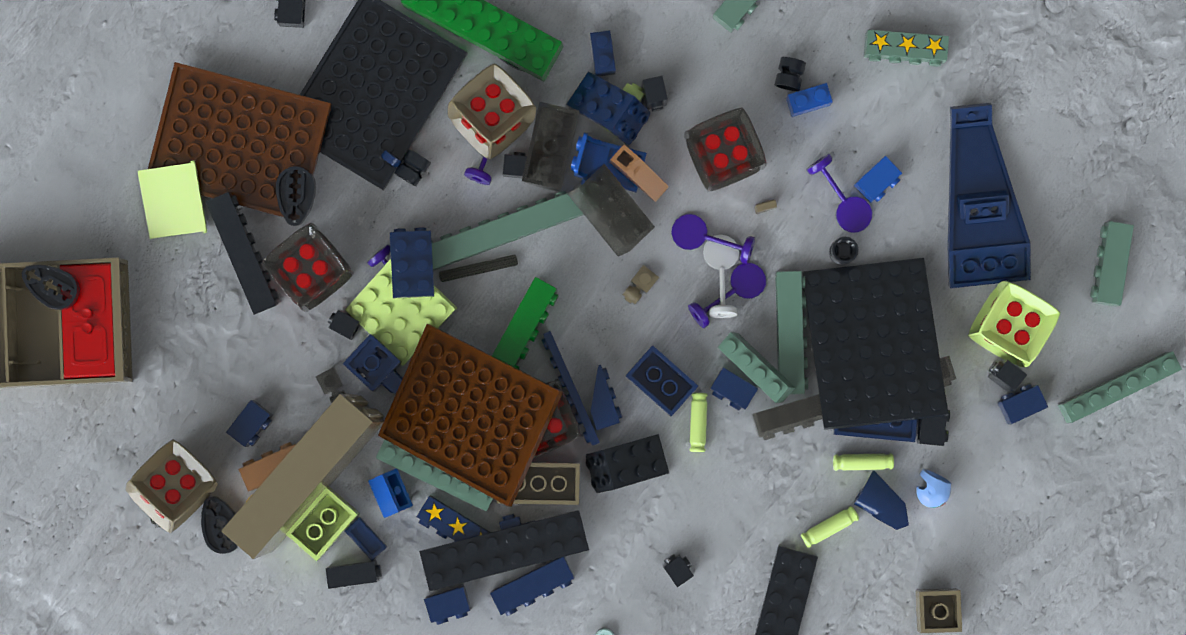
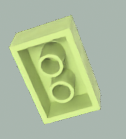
(322, 523)

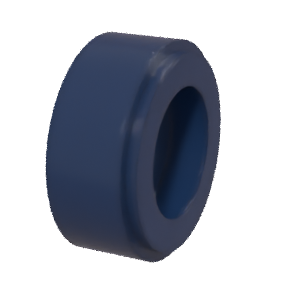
(390, 158)

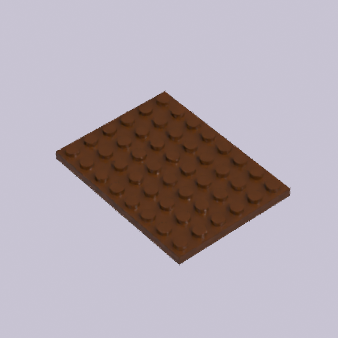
(238, 135)
(470, 414)

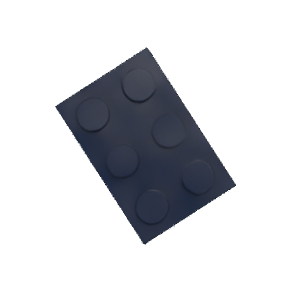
(661, 381)

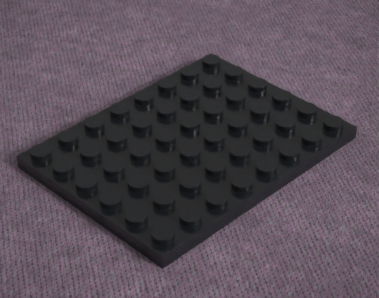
(382, 87)
(874, 344)

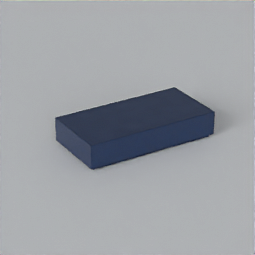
(366, 538)

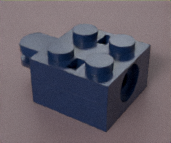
(375, 365)

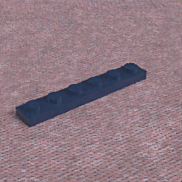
(573, 396)

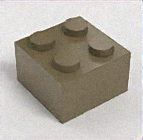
(938, 610)

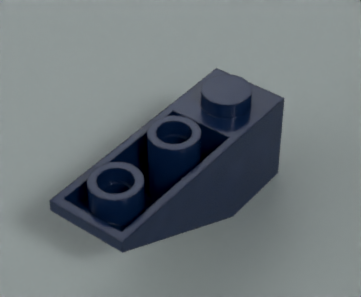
(602, 407)

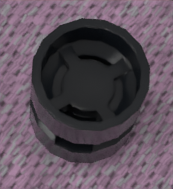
(790, 74)
(412, 167)
(843, 250)

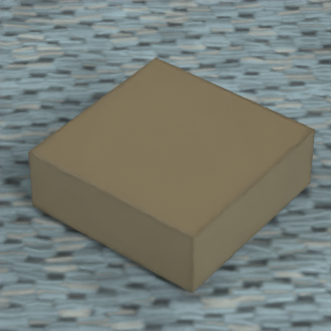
(765, 206)

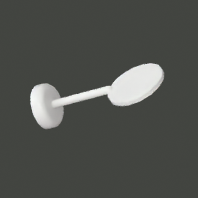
(721, 258)

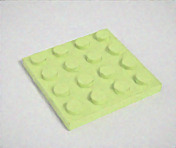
(398, 321)

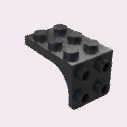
(626, 464)

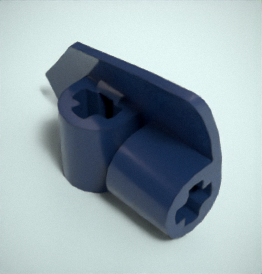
(882, 502)

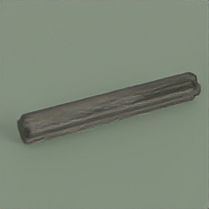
(478, 268)

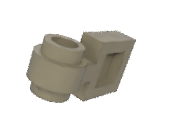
(644, 281)

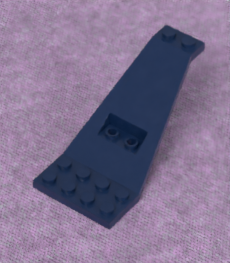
(987, 243)

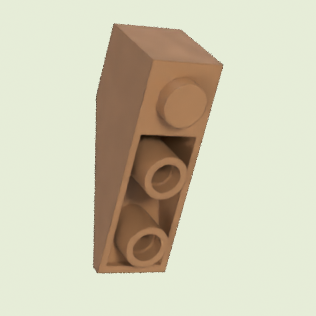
(639, 173)
(256, 472)

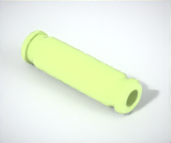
(698, 422)
(872, 461)
(830, 526)

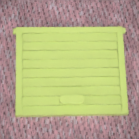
(172, 200)

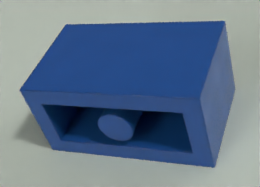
(809, 100)
(878, 179)
(390, 493)

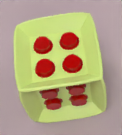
(1014, 324)

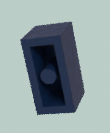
(603, 53)
(733, 389)
(1022, 404)
(249, 424)
(448, 604)

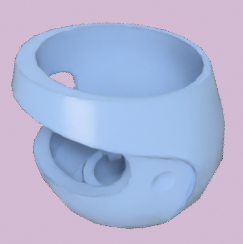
(937, 489)

